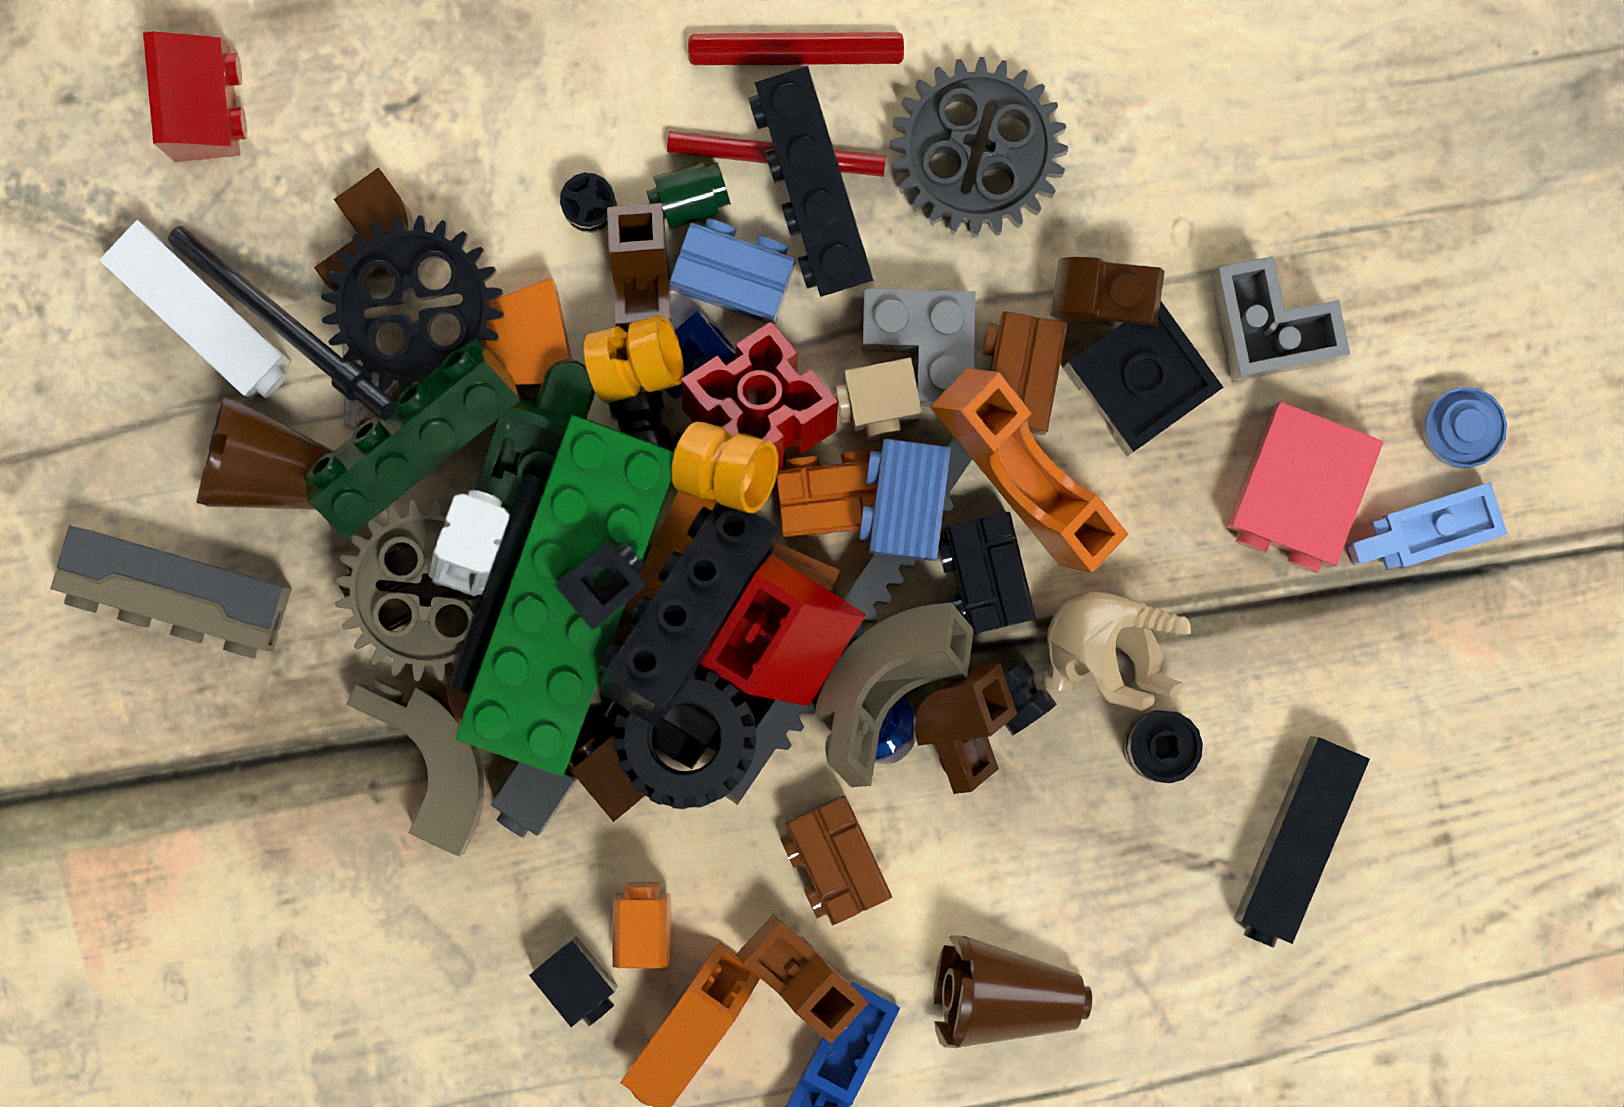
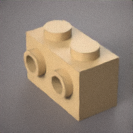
(879, 399)

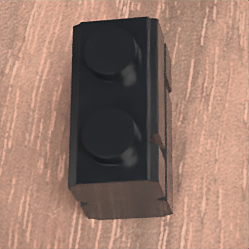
(987, 573)

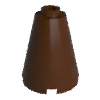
(256, 462)
(1003, 995)

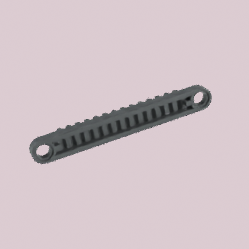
(867, 590)

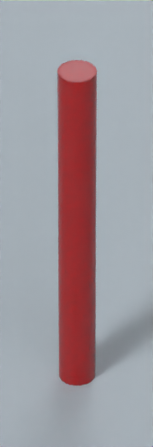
(755, 150)

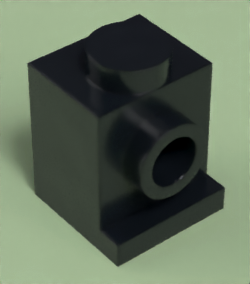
(594, 602)

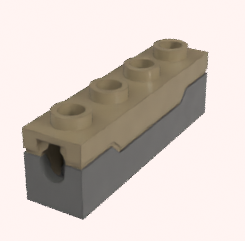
(170, 589)

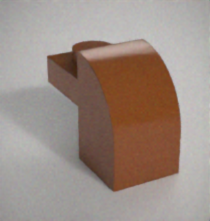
(802, 978)

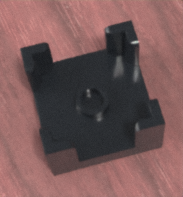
(1143, 378)

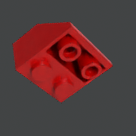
(783, 635)

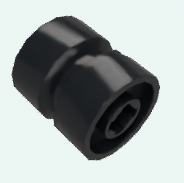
(1162, 746)

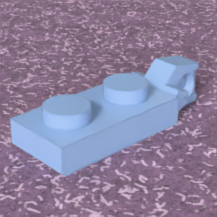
(1432, 529)

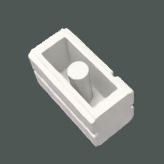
(469, 542)

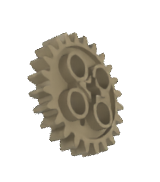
(420, 641)

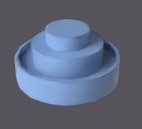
(1464, 427)

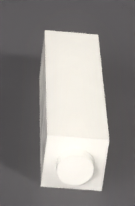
(196, 312)

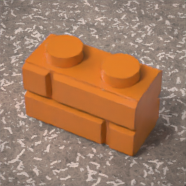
(826, 496)

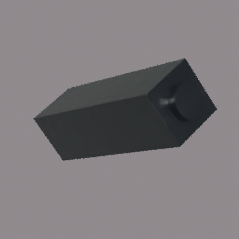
(1300, 841)

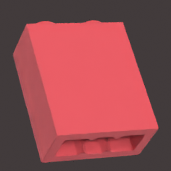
(1303, 487)

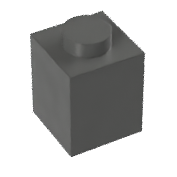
(531, 799)

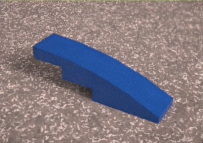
(840, 1068)

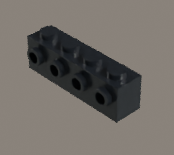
(814, 182)
(687, 611)

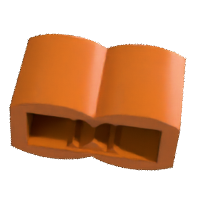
(641, 927)

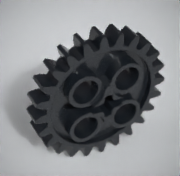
(405, 255)

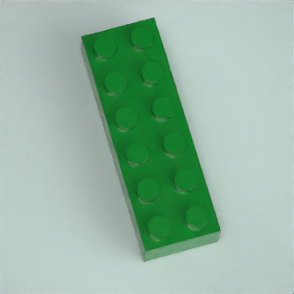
(541, 651)

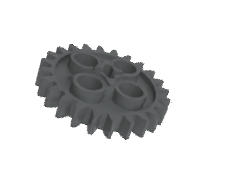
(1024, 161)

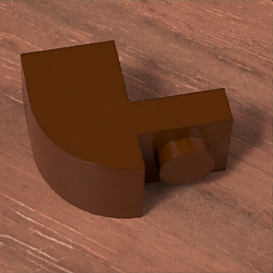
(363, 204)
(639, 262)
(1106, 292)
(961, 719)

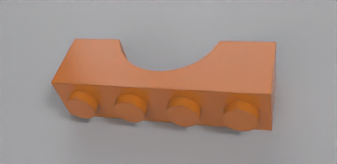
(995, 433)

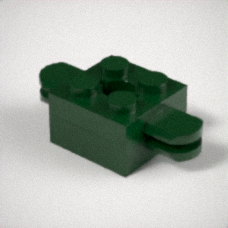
(532, 431)

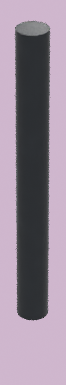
(497, 583)

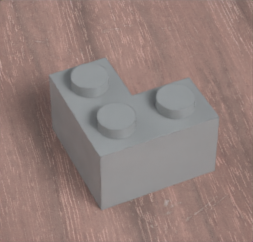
(926, 322)
(1261, 335)

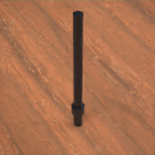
(347, 376)

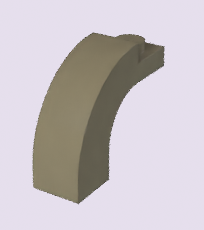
(880, 668)
(453, 767)

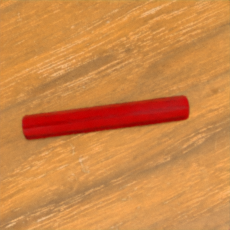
(796, 48)

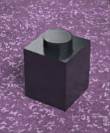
(575, 984)

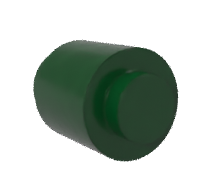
(690, 193)

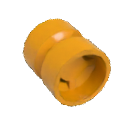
(625, 360)
(725, 467)

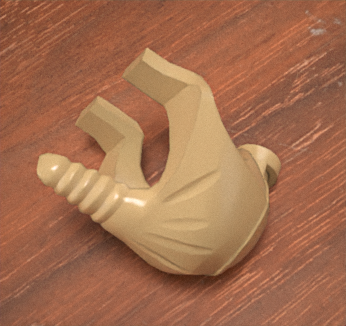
(1086, 638)

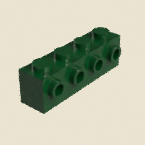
(425, 431)

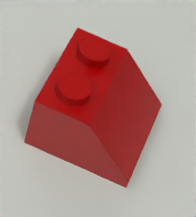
(193, 96)

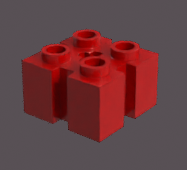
(762, 394)

